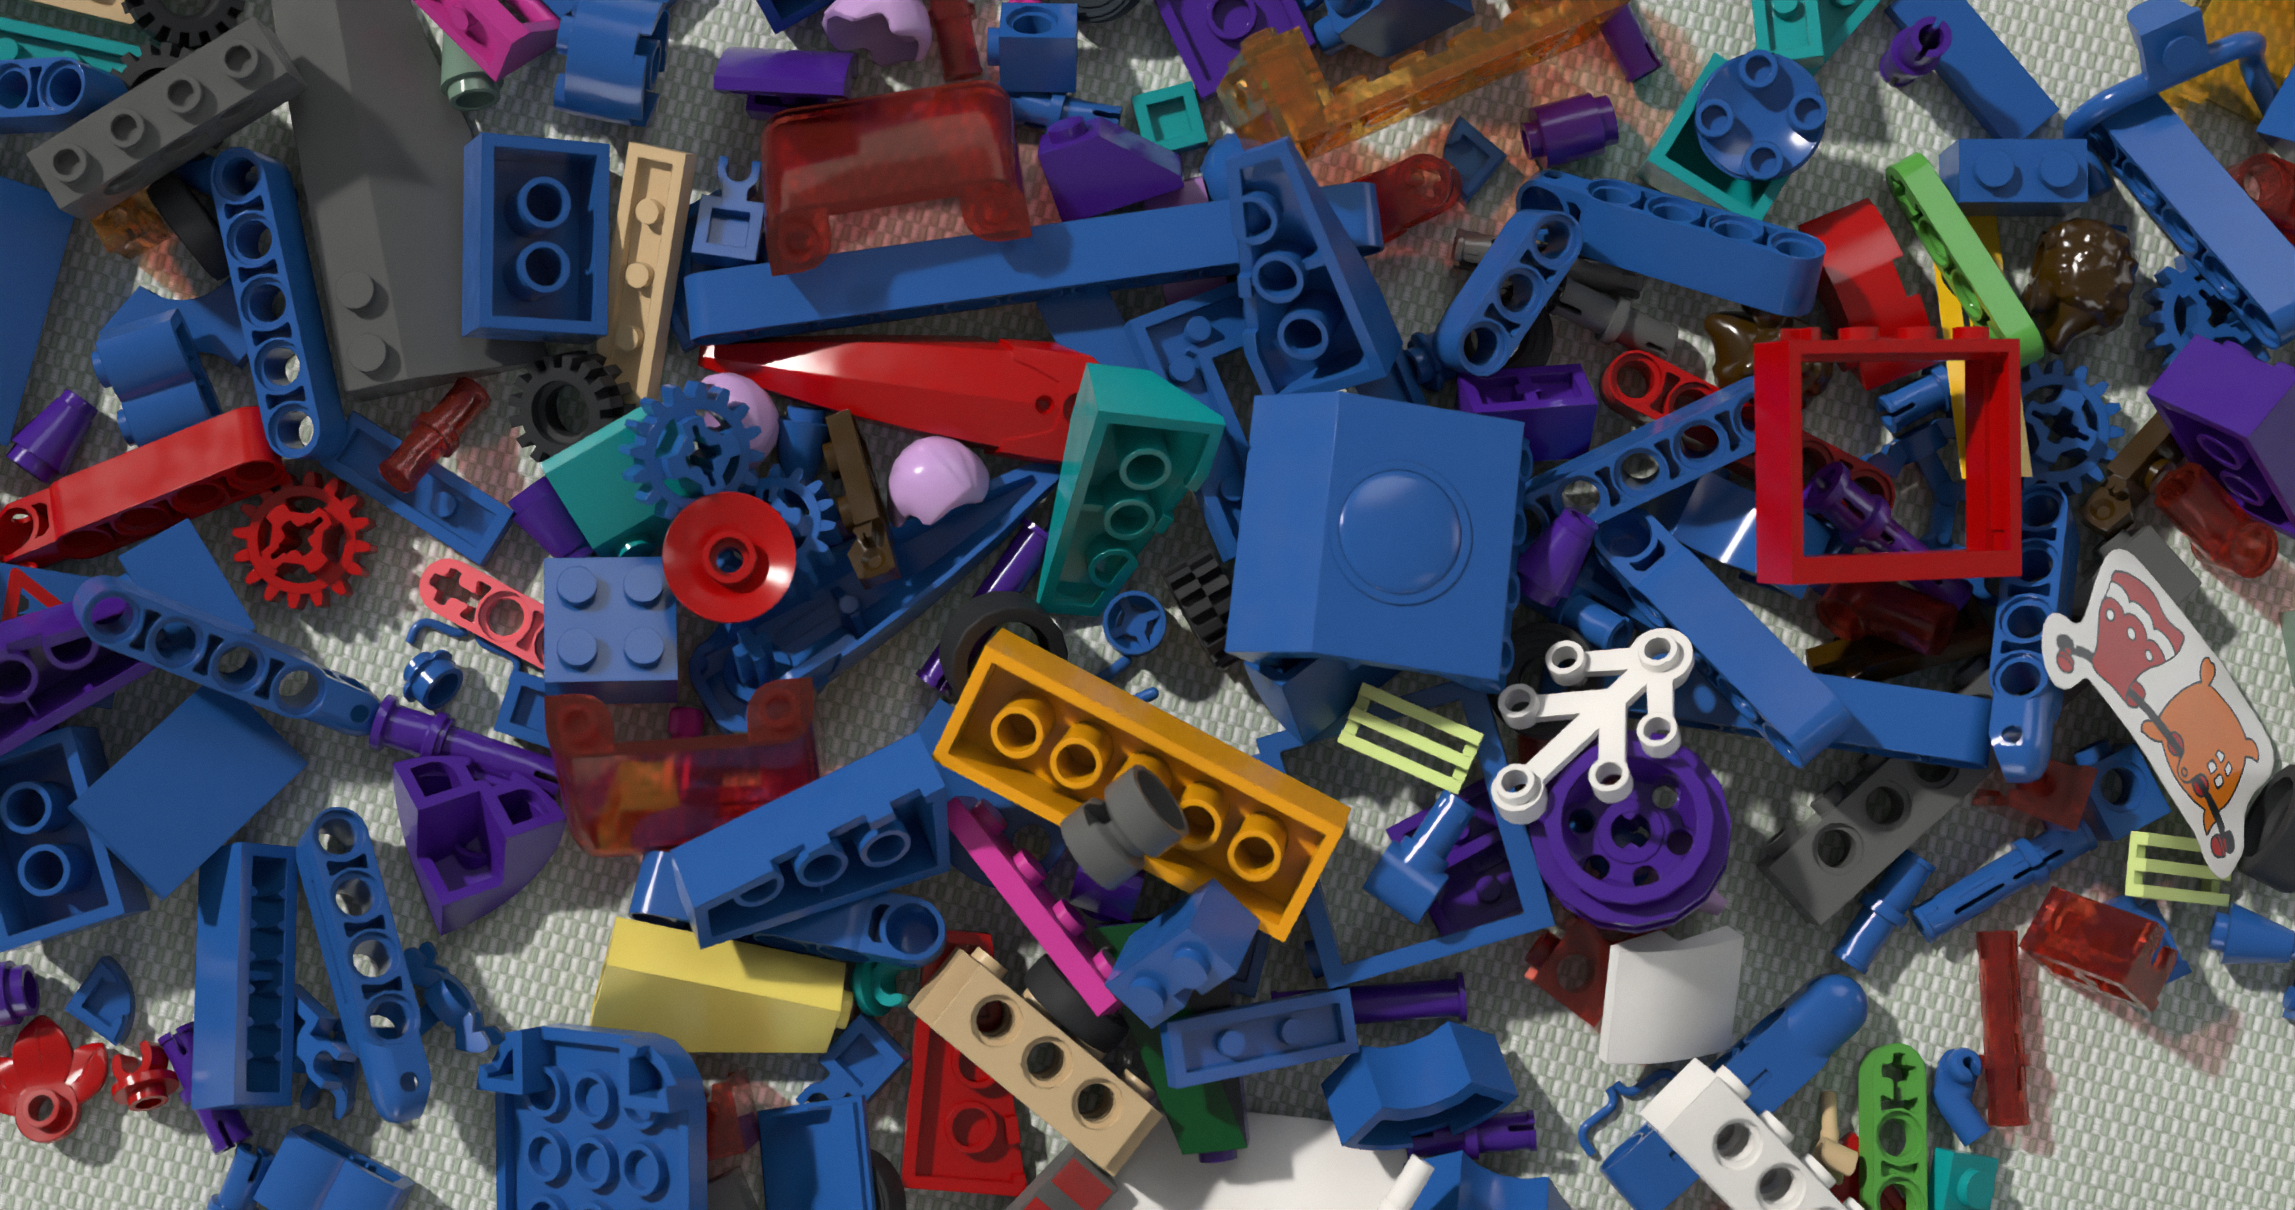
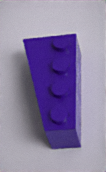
(56, 669)

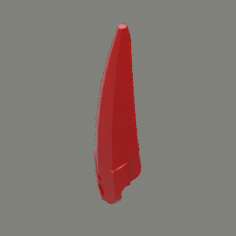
(984, 393)

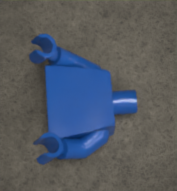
(1386, 25)

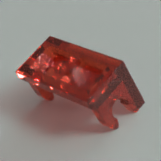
(2046, 804)
(2100, 948)
(731, 1117)

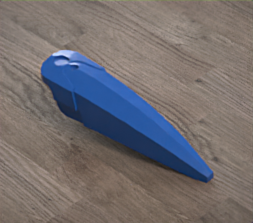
(840, 621)

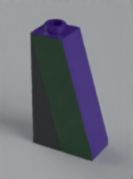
(1203, 1116)

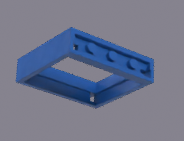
(1324, 951)

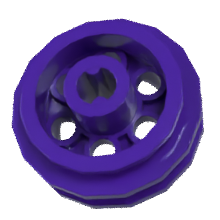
(1683, 879)

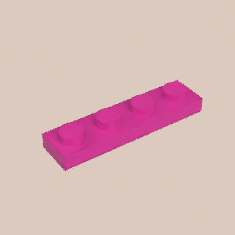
(1020, 882)

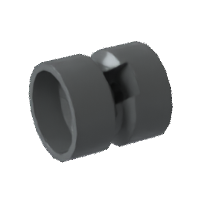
(1117, 832)

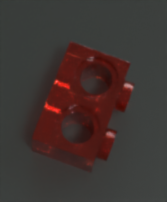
(1580, 938)

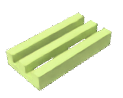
(1358, 715)
(2138, 864)

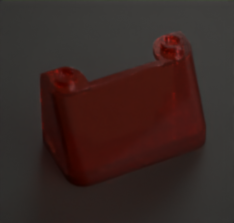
(890, 154)
(673, 790)

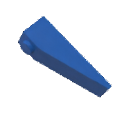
(1304, 288)

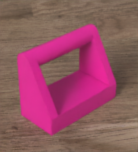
(493, 34)

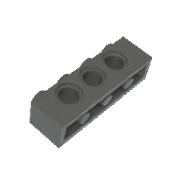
(167, 120)

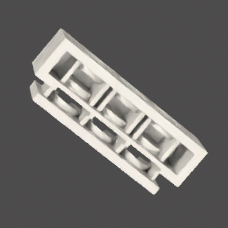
(1734, 1149)

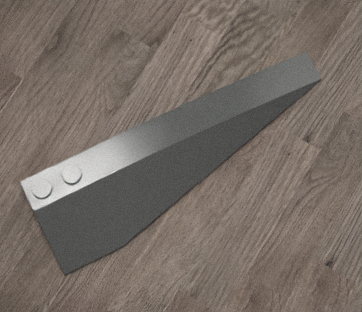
(385, 196)

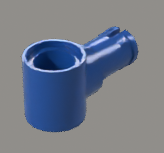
(1413, 871)

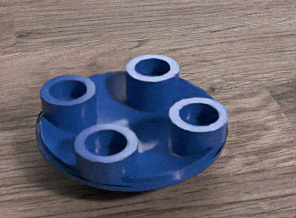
(1759, 116)

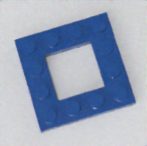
(1181, 348)

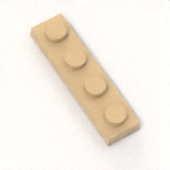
(646, 264)

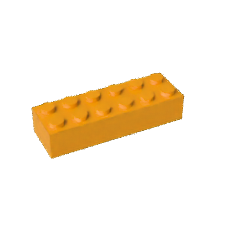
(1062, 735)

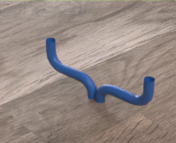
(461, 632)
(1613, 1101)

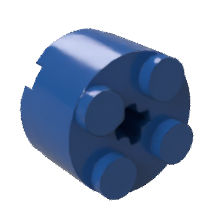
(612, 60)

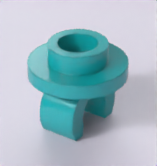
(875, 988)

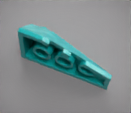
(1123, 471)

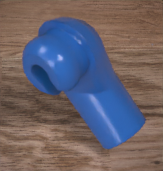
(1953, 1092)

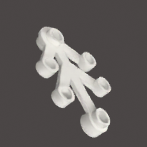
(1594, 714)

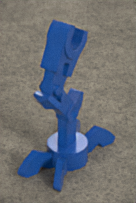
(1920, 447)
(445, 1001)

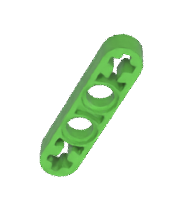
(1961, 255)
(1876, 1166)

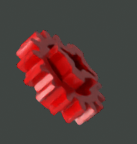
(323, 560)

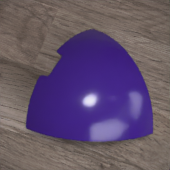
(472, 835)

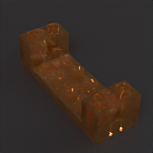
(1280, 91)

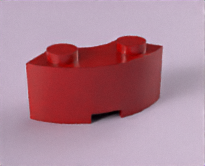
(1863, 285)

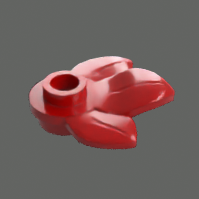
(49, 1068)

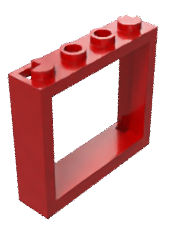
(1990, 451)

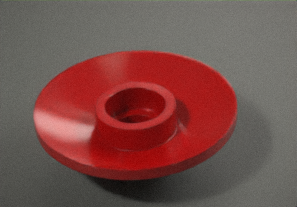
(723, 524)

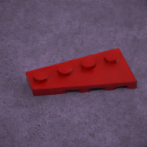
(957, 1117)

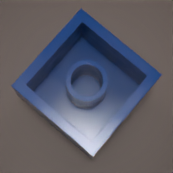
(610, 630)

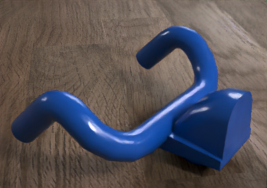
(2170, 52)

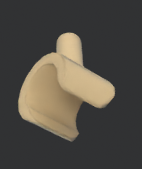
(1828, 1152)

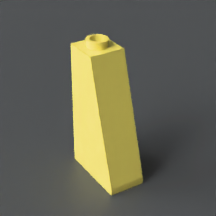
(718, 996)

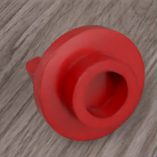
(143, 1086)

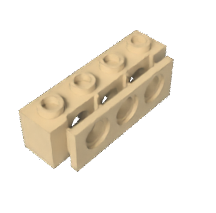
(951, 1007)

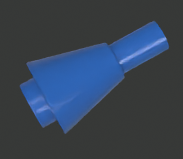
(801, 441)
(2250, 938)

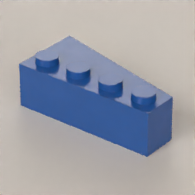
(818, 846)

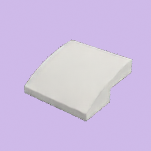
(1670, 997)

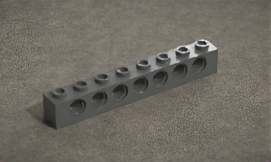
(1917, 804)

